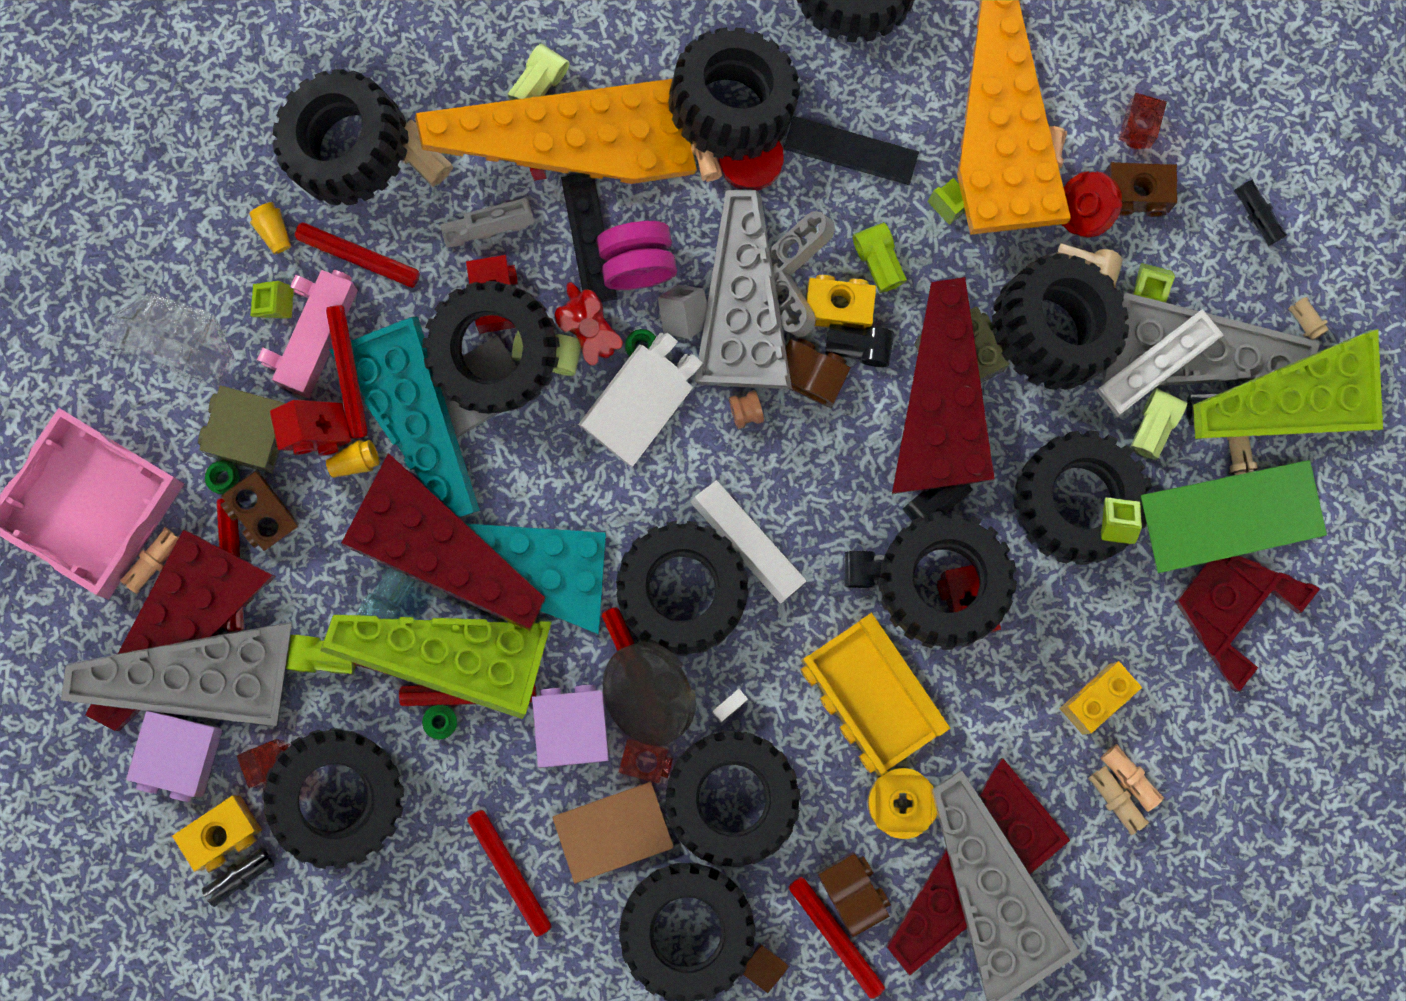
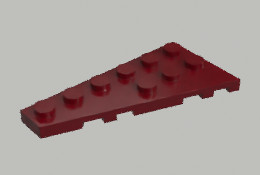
(945, 417)
(423, 539)
(189, 601)
(937, 909)

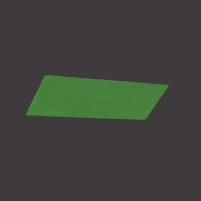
(1233, 516)

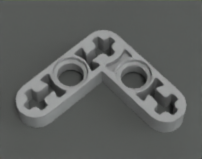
(783, 273)

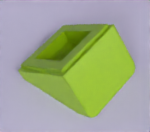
(1153, 282)
(272, 300)
(1121, 521)

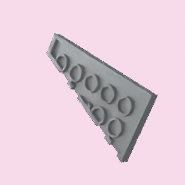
(1006, 915)

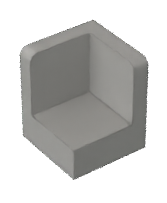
(683, 311)

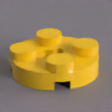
(887, 817)

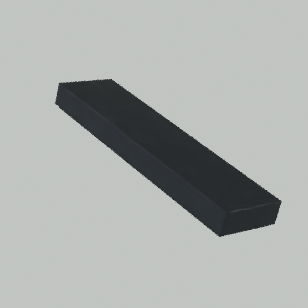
(851, 150)
(585, 226)

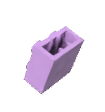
(570, 727)
(173, 756)

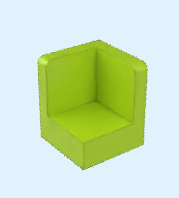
(948, 201)

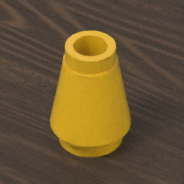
(270, 226)
(354, 459)

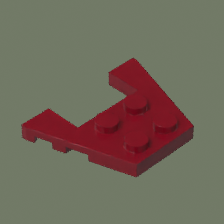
(1224, 600)

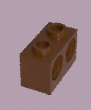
(267, 505)

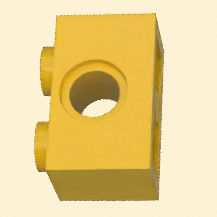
(856, 292)
(1100, 698)
(197, 840)

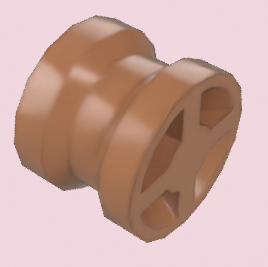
(746, 409)

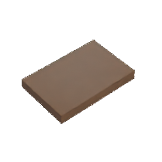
(612, 832)

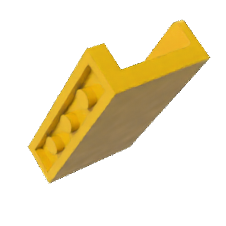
(873, 695)

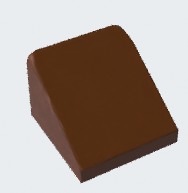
(765, 968)

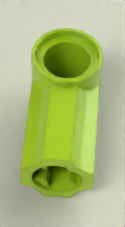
(877, 248)
(305, 656)

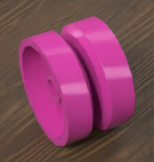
(636, 255)

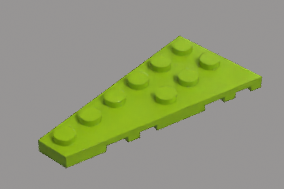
(1313, 395)
(460, 657)

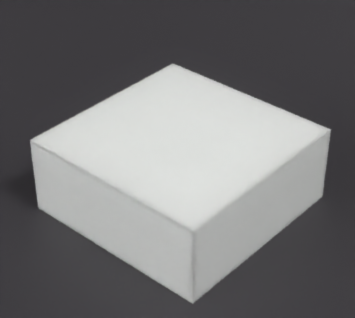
(729, 705)

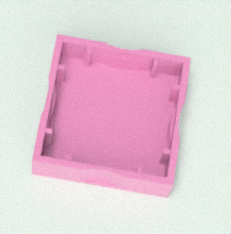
(84, 504)

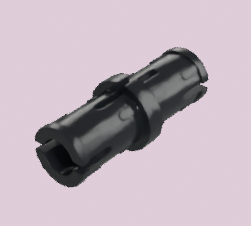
(1260, 212)
(238, 877)

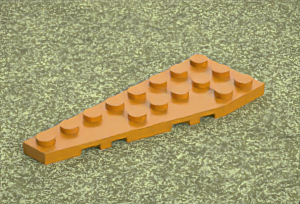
(595, 132)
(1007, 149)

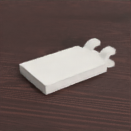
(640, 399)

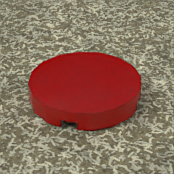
(754, 172)
(1093, 203)

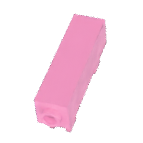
(309, 344)

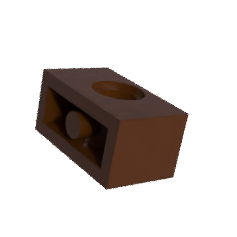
(1157, 181)

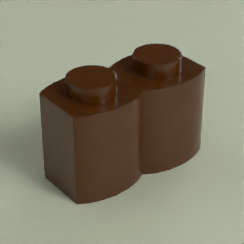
(814, 373)
(853, 893)

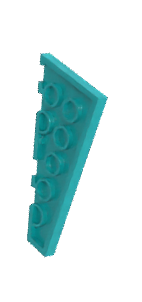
(413, 410)
(558, 564)

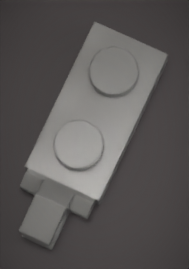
(487, 222)

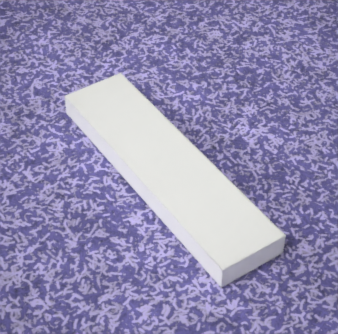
(1159, 362)
(746, 537)

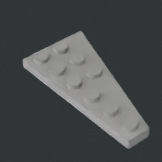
(742, 319)
(1238, 355)
(209, 677)

